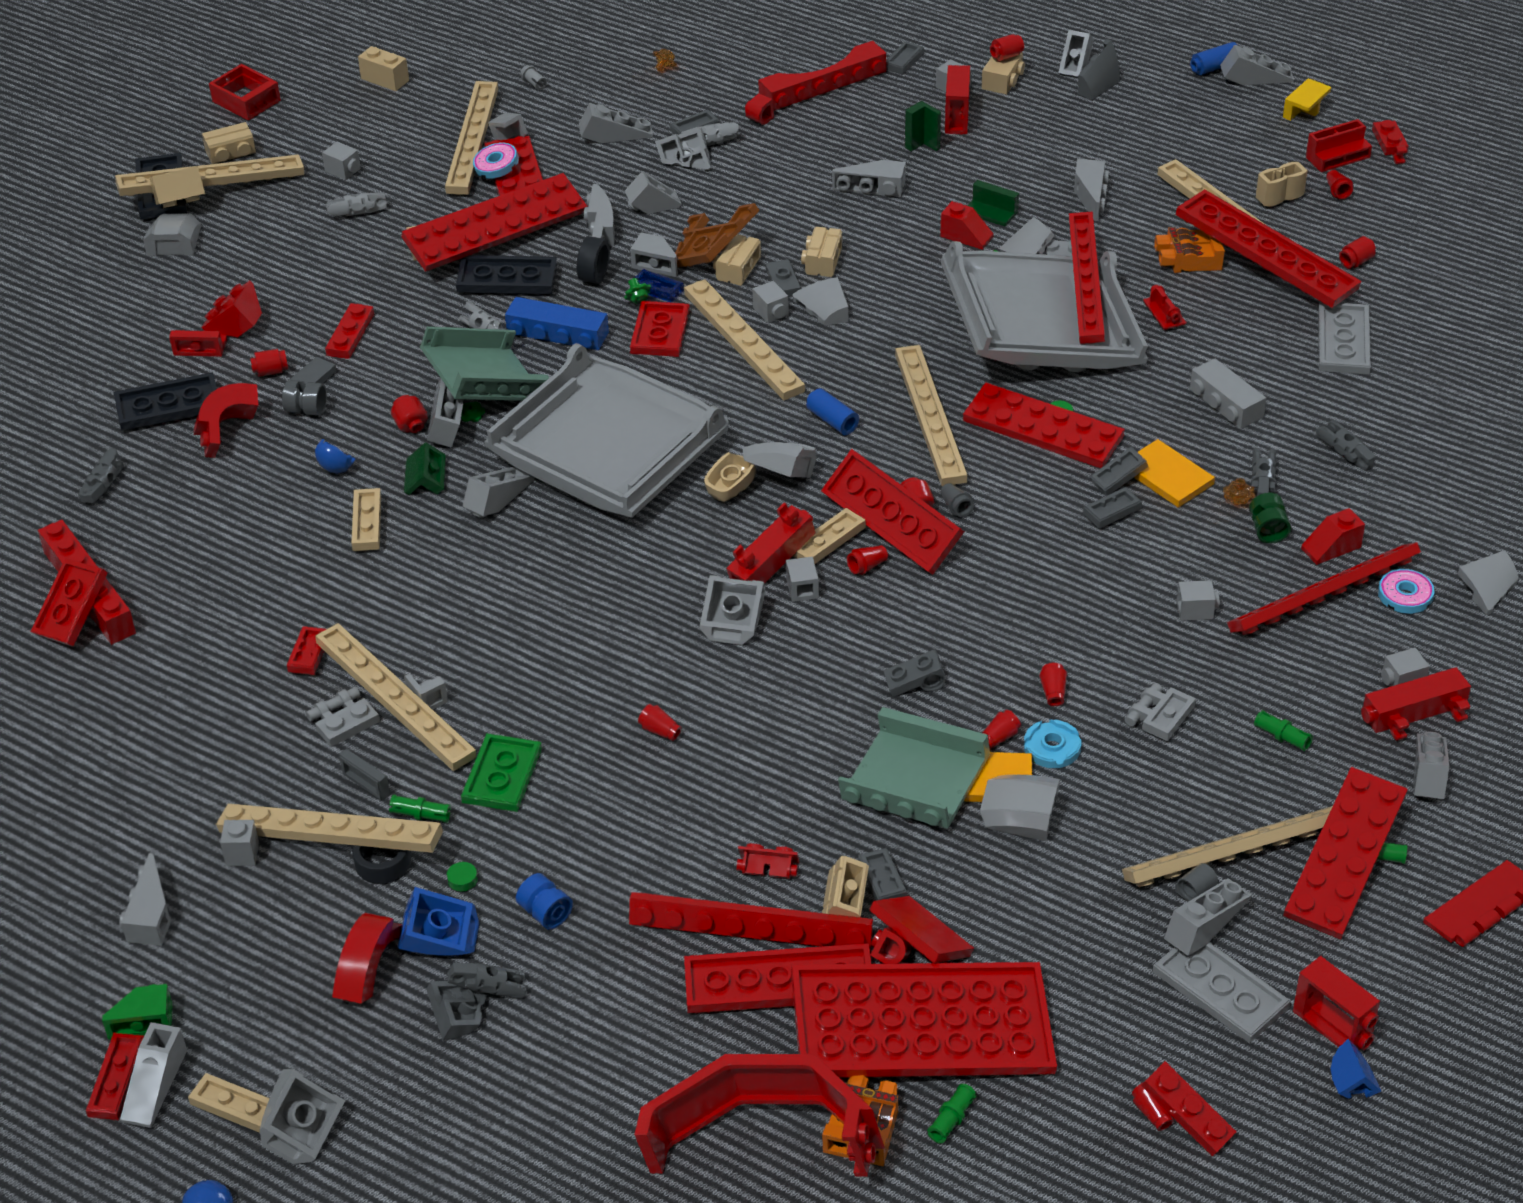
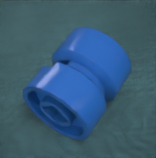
(543, 901)

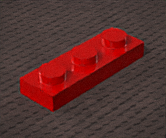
(349, 331)
(1188, 1108)

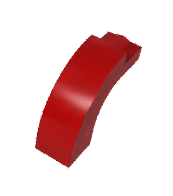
(226, 402)
(361, 956)

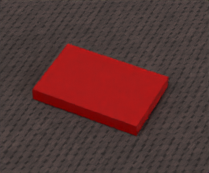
(660, 328)
(69, 602)
(921, 929)

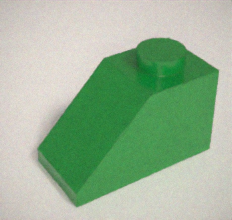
(138, 1010)

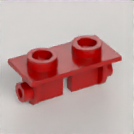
(1163, 308)
(779, 860)

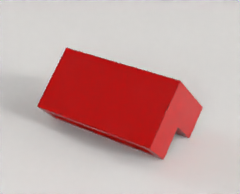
(1338, 146)

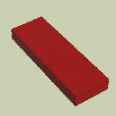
(114, 1077)

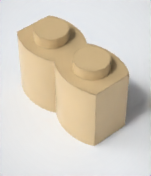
(1281, 184)

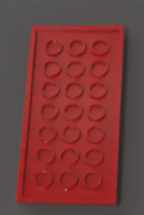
(924, 1018)

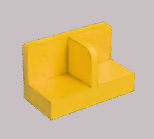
(1305, 99)

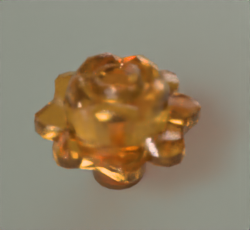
(665, 59)
(1239, 492)

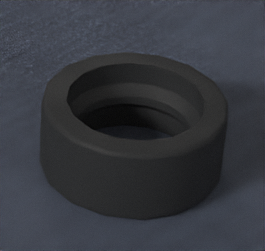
(593, 259)
(380, 872)

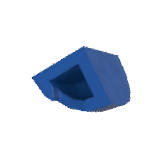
(1352, 1072)

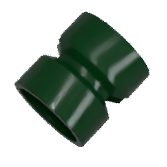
(1269, 517)

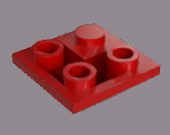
(234, 313)

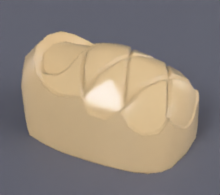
(729, 477)

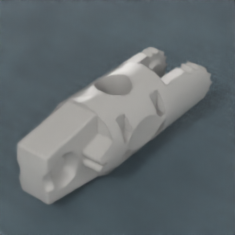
(719, 133)
(357, 204)
(480, 319)

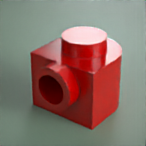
(760, 109)
(890, 947)

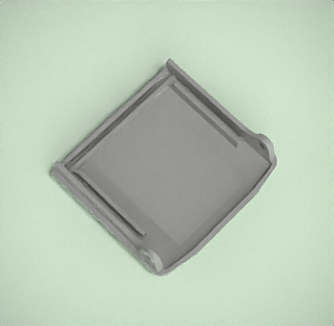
(1026, 310)
(606, 433)

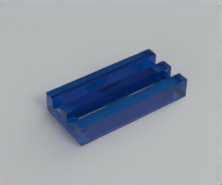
(662, 286)

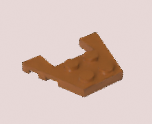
(705, 243)

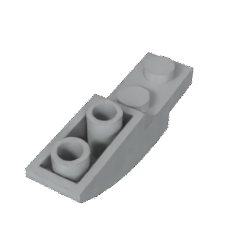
(600, 215)

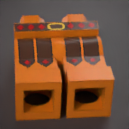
(1189, 250)
(885, 1108)

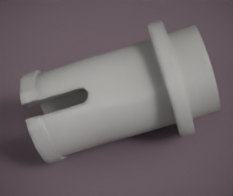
(530, 75)

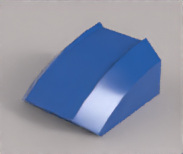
(438, 924)

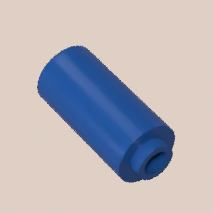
(1210, 59)
(832, 411)

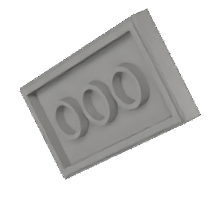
(1344, 338)
(1223, 989)

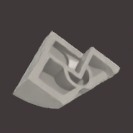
(685, 150)
(1029, 239)
(825, 301)
(1489, 579)

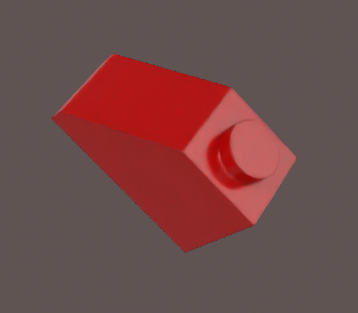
(964, 225)
(1335, 537)

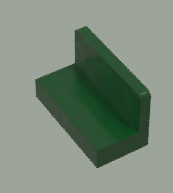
(922, 126)
(994, 203)
(425, 468)

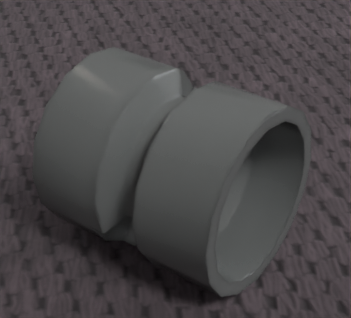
(299, 397)

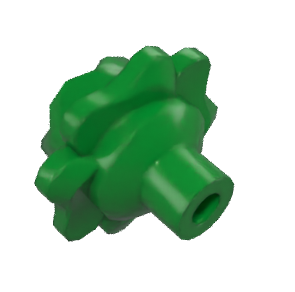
(637, 291)

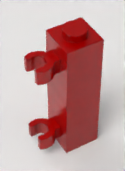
(773, 546)
(1416, 700)

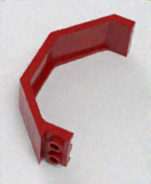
(755, 1080)

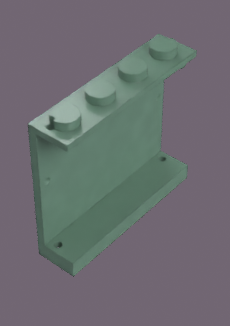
(479, 363)
(917, 768)

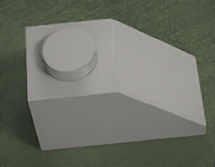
(1076, 53)
(651, 195)
(654, 255)

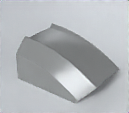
(172, 235)
(783, 458)
(731, 609)
(1020, 804)
(298, 1117)

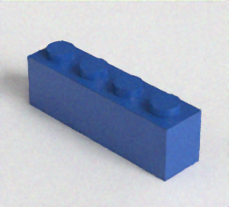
(557, 323)

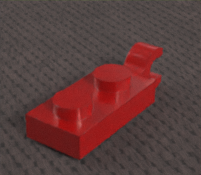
(1390, 139)

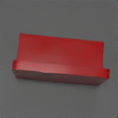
(197, 343)

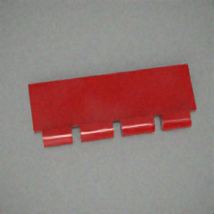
(1479, 905)

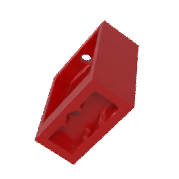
(263, 94)
(957, 99)
(1325, 979)

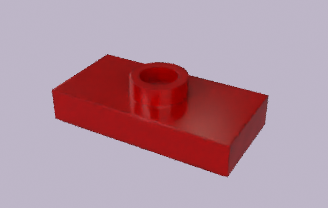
(306, 652)

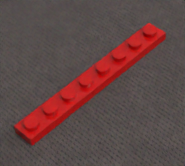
(1086, 278)
(1315, 593)
(748, 921)

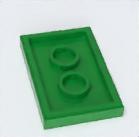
(501, 772)

